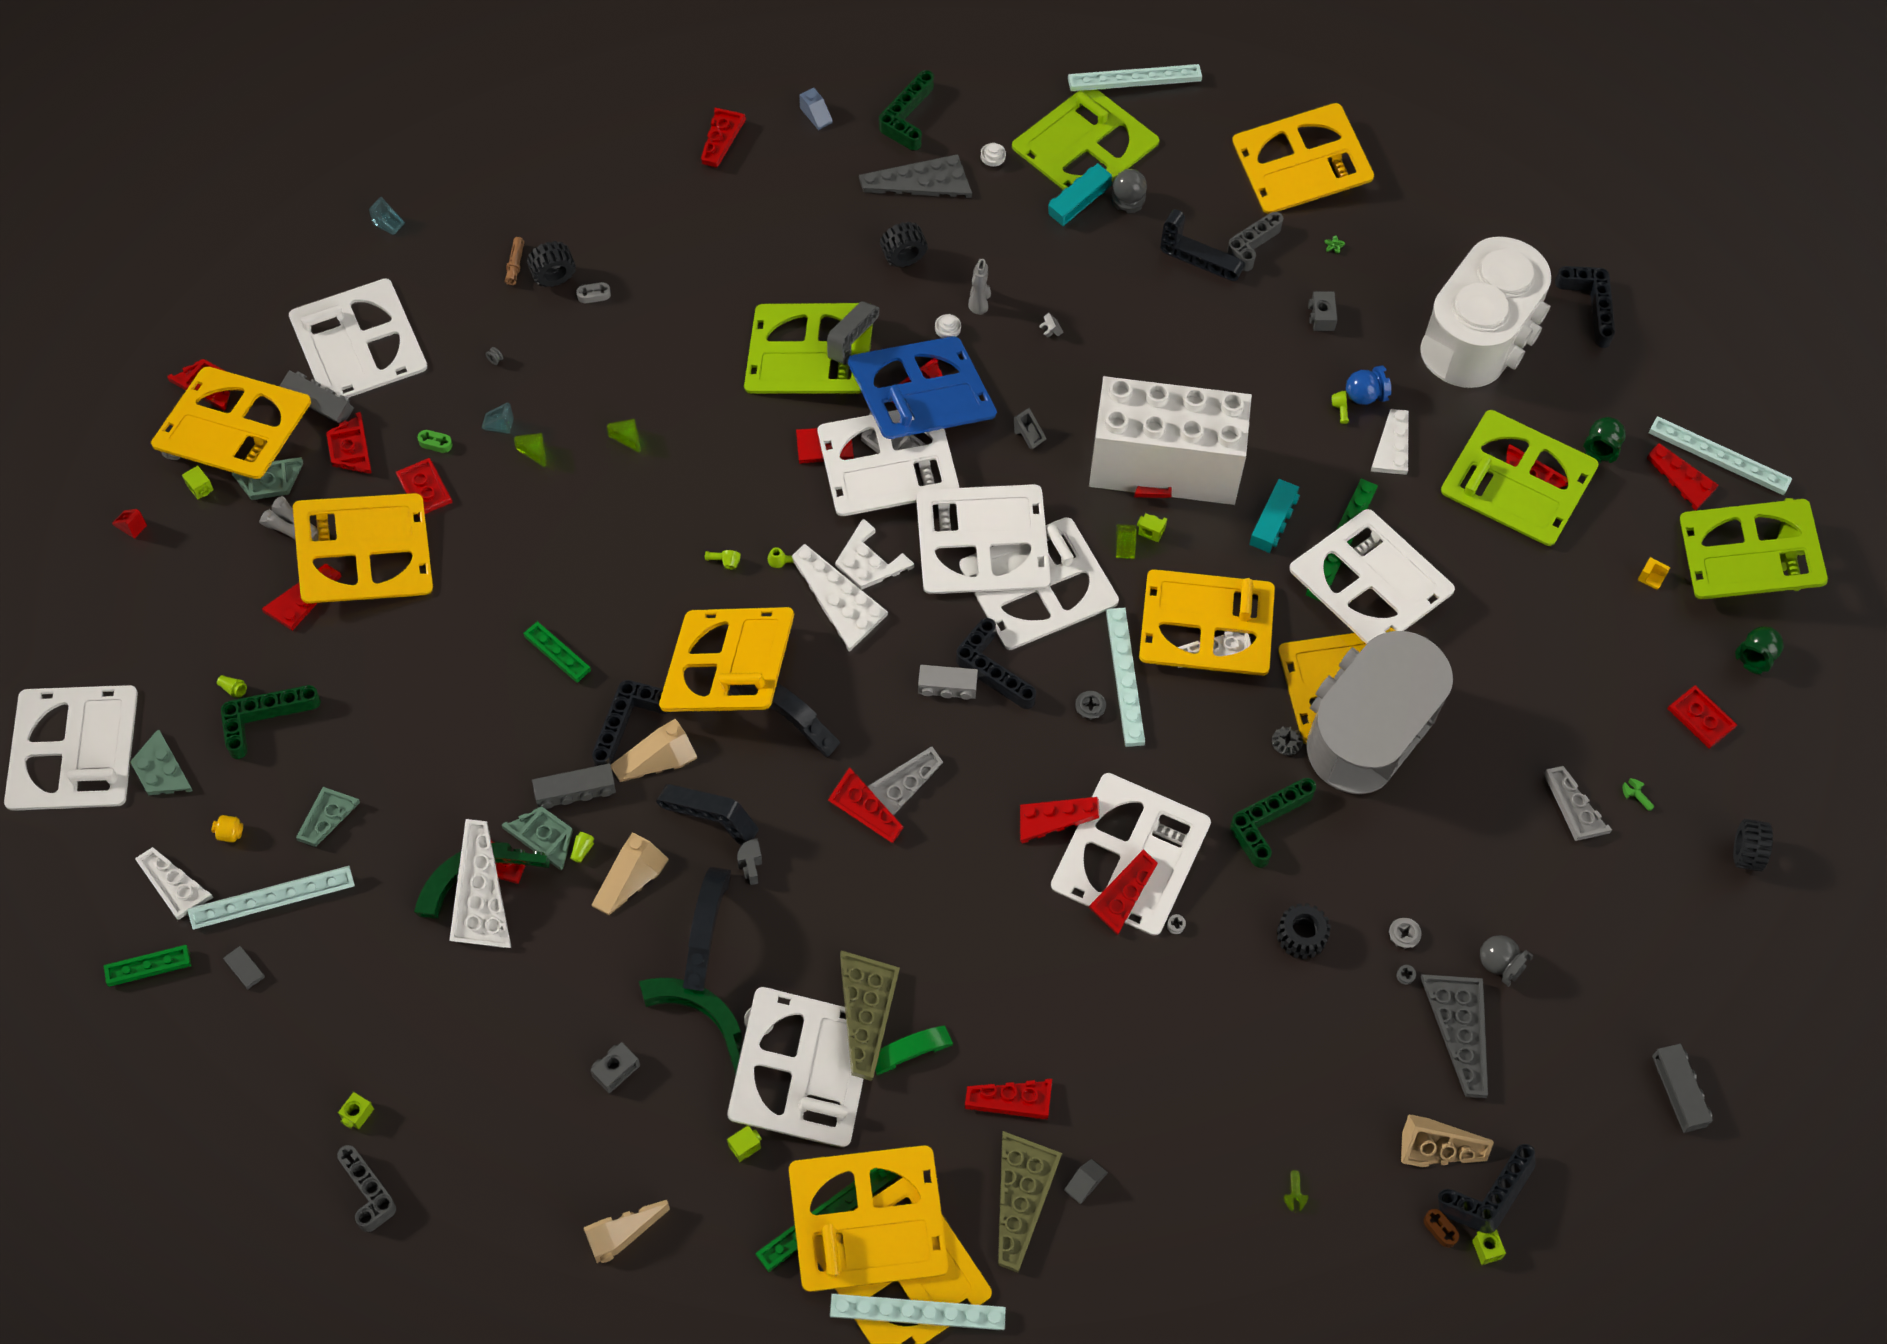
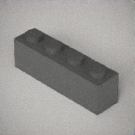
(322, 400)
(574, 786)
(1682, 1088)

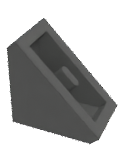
(1085, 1181)

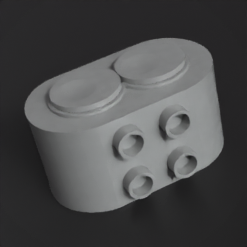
(1377, 710)

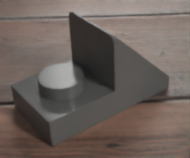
(1029, 428)

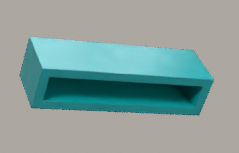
(1080, 194)
(1274, 516)

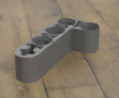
(1246, 241)
(849, 330)
(364, 1183)

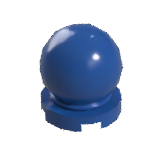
(1366, 386)

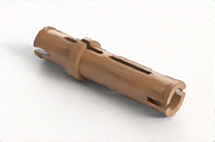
(513, 266)

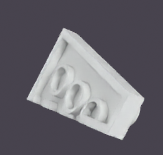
(1393, 446)
(1223, 645)
(172, 883)

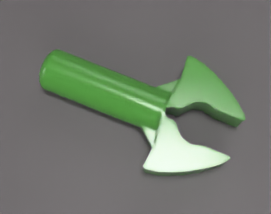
(1636, 792)

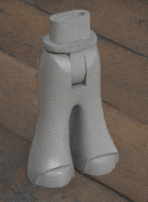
(980, 290)
(282, 509)

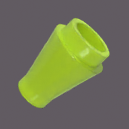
(232, 686)
(581, 847)

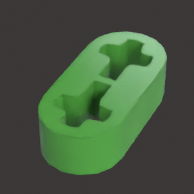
(434, 441)

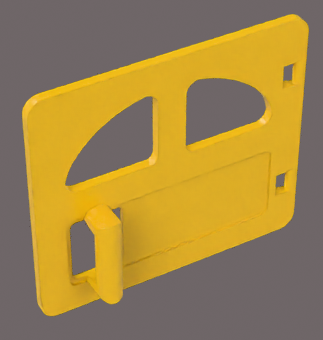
(1306, 172)
(217, 436)
(362, 529)
(1207, 605)
(748, 657)
(1312, 664)
(877, 1242)
(957, 1284)

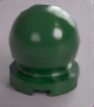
(1605, 439)
(1760, 649)

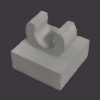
(1052, 325)

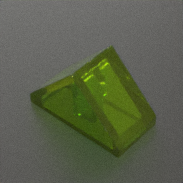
(625, 433)
(532, 446)
(1125, 541)

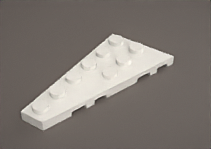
(843, 602)
(478, 899)

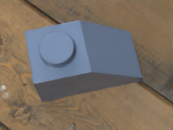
(815, 108)

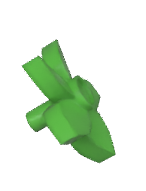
(1334, 244)

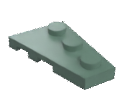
(325, 815)

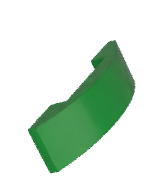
(911, 1047)

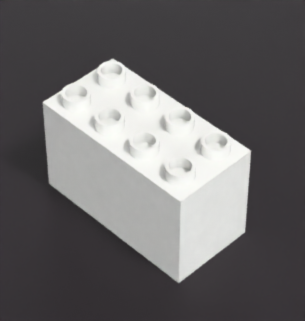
(1170, 439)

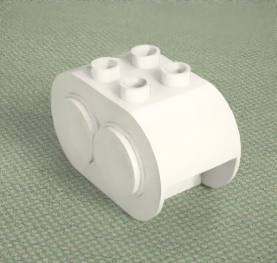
(1487, 313)

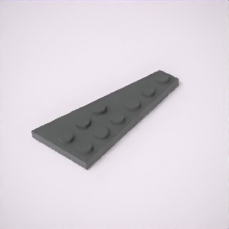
(922, 178)
(1461, 1019)

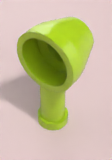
(1339, 400)
(729, 558)
(780, 560)

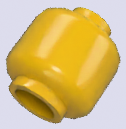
(227, 828)

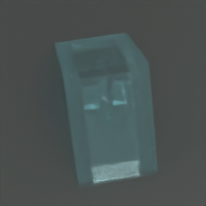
(385, 217)
(499, 419)

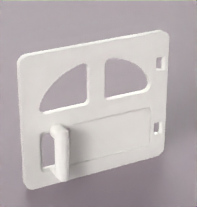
(341, 355)
(881, 478)
(984, 520)
(1006, 558)
(1390, 569)
(93, 748)
(1173, 861)
(817, 1070)

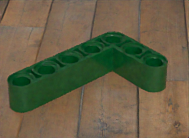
(892, 119)
(262, 711)
(1268, 814)

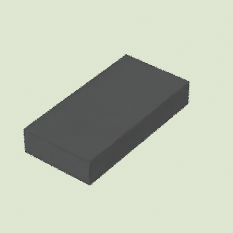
(243, 967)

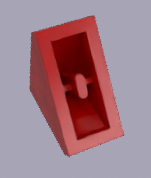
(130, 522)

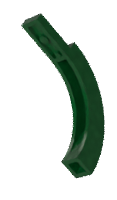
(446, 876)
(671, 991)

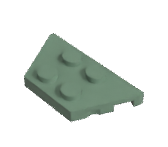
(275, 482)
(159, 768)
(542, 833)

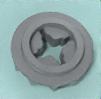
(1401, 925)

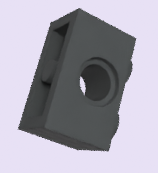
(1323, 311)
(609, 1078)

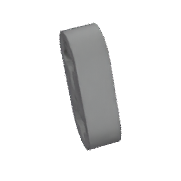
(593, 292)

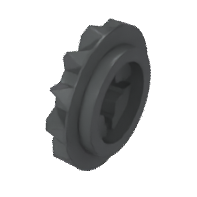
(1097, 701)
(1293, 746)

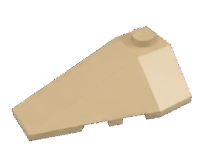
(661, 750)
(632, 869)
(1434, 1142)
(611, 1237)

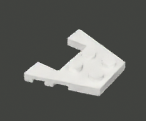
(863, 564)

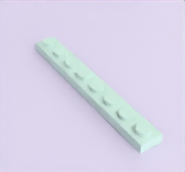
(1134, 77)
(1720, 455)
(1125, 677)
(270, 897)
(917, 1312)

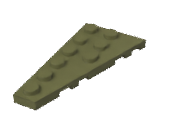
(867, 999)
(1025, 1182)

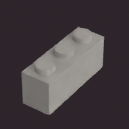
(947, 682)

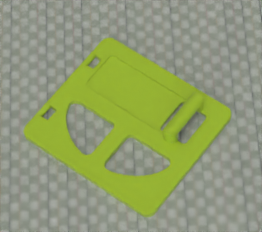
(1067, 135)
(798, 365)
(1513, 493)
(1754, 564)

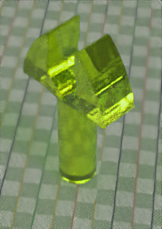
(1295, 1187)

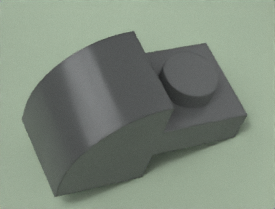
(748, 857)

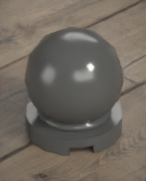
(1129, 191)
(1503, 957)

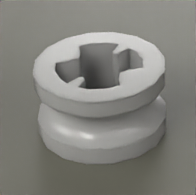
(1180, 920)

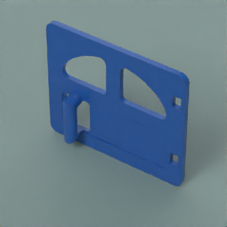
(931, 402)

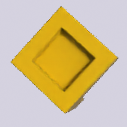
(1653, 573)

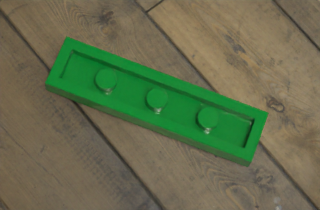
(557, 652)
(147, 965)

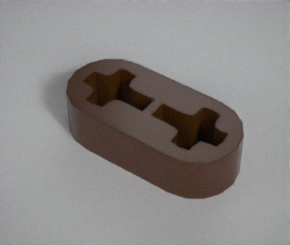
(1436, 1229)

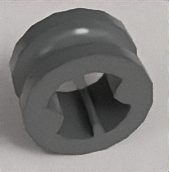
(494, 356)
(1402, 979)

